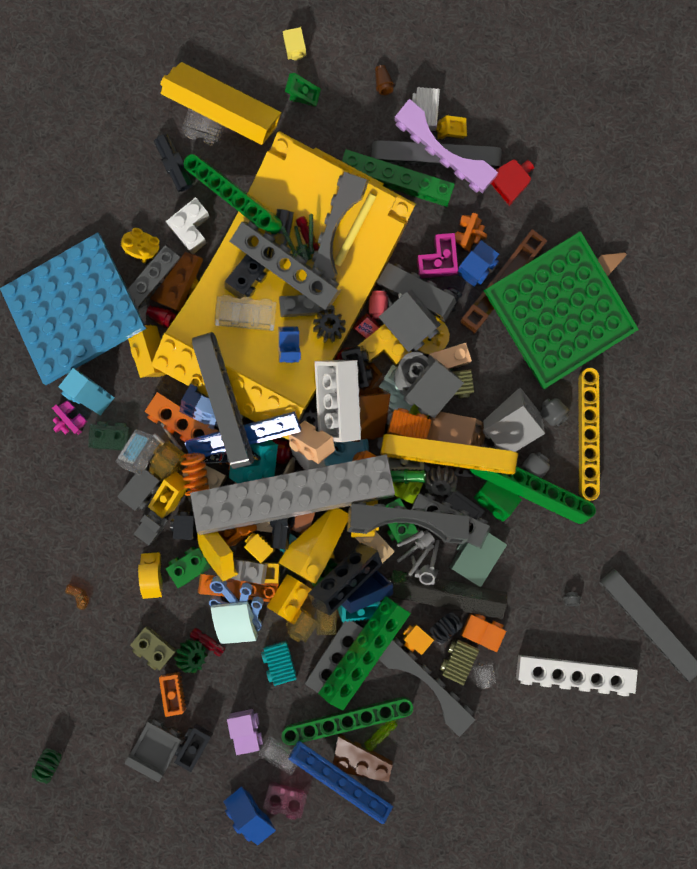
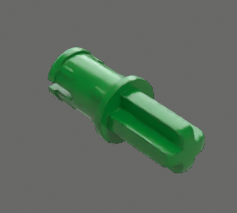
(408, 476)

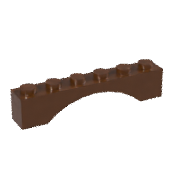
(523, 255)

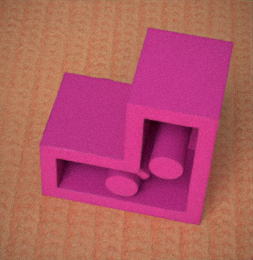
(443, 261)

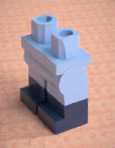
(198, 407)

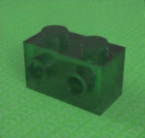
(108, 437)

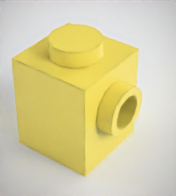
(294, 43)

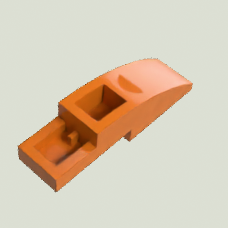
(265, 591)

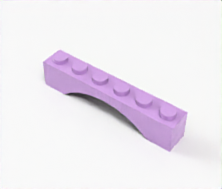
(476, 172)

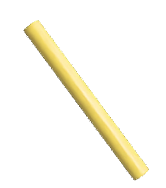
(355, 229)

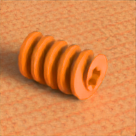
(195, 471)

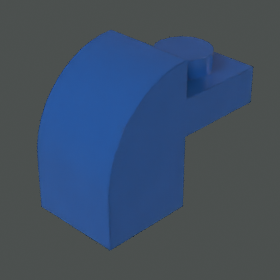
(288, 344)

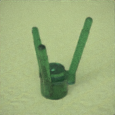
(302, 249)

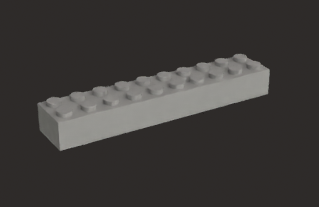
(292, 494)

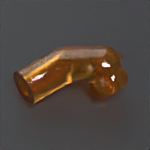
(80, 596)

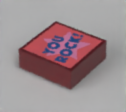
(366, 326)

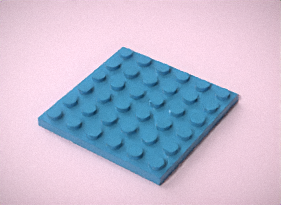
(72, 308)

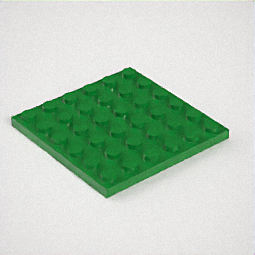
(561, 310)

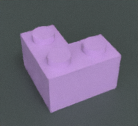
(244, 731)

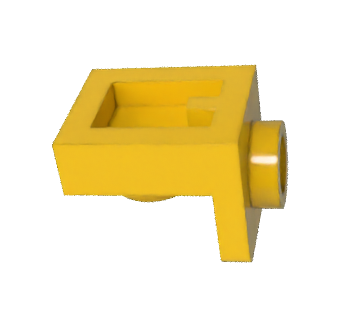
(451, 127)

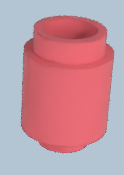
(377, 303)

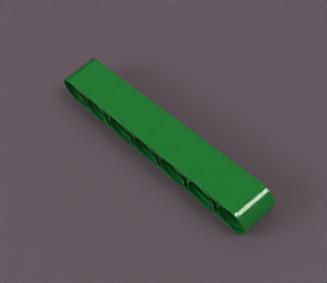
(232, 194)
(542, 493)
(355, 714)

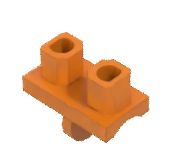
(473, 232)

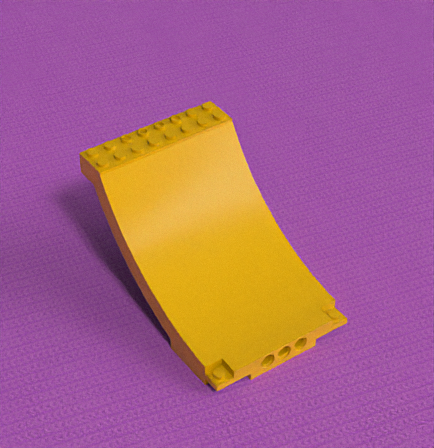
(303, 183)

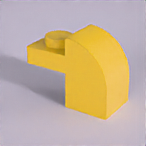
(150, 576)

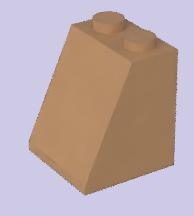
(456, 429)

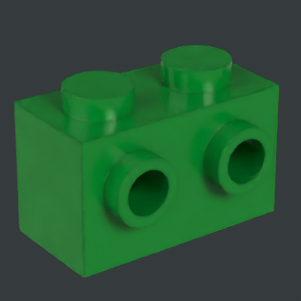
(497, 500)
(400, 531)
(188, 567)

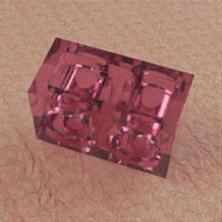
(286, 794)

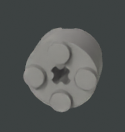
(409, 370)

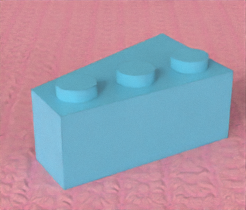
(85, 391)

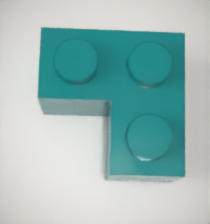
(260, 468)

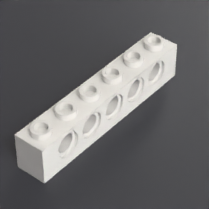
(626, 675)

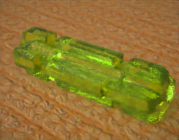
(380, 735)

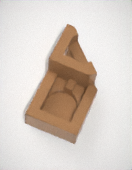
(610, 261)

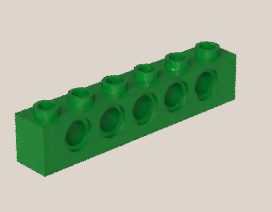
(401, 178)
(364, 653)

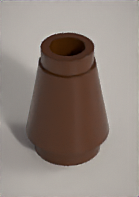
(384, 83)

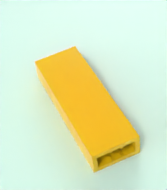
(220, 102)

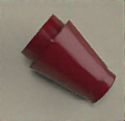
(161, 316)

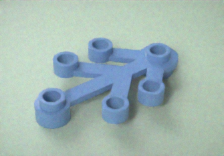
(220, 587)

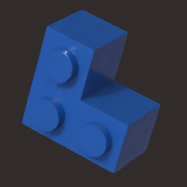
(476, 265)
(248, 817)

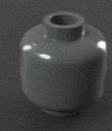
(554, 412)
(536, 464)

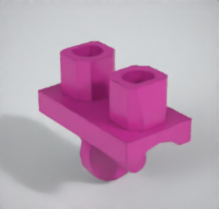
(63, 412)

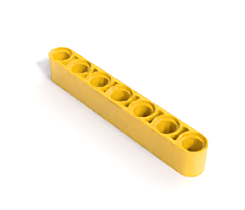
(593, 425)
(449, 454)

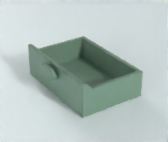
(475, 562)

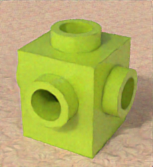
(407, 492)

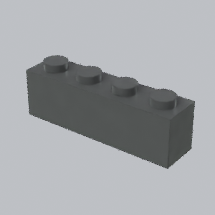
(398, 281)

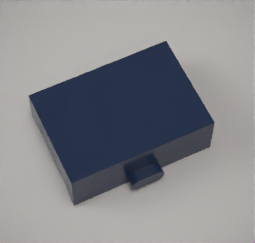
(370, 592)

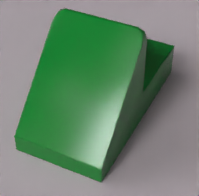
(302, 90)

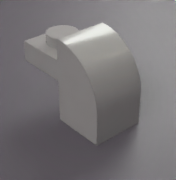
(249, 570)

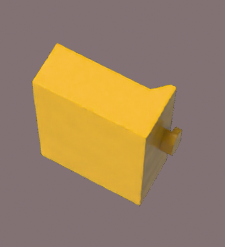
(143, 350)
(217, 554)

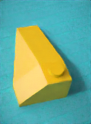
(313, 548)

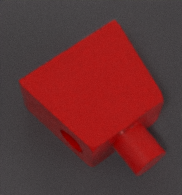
(512, 179)

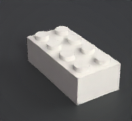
(338, 399)

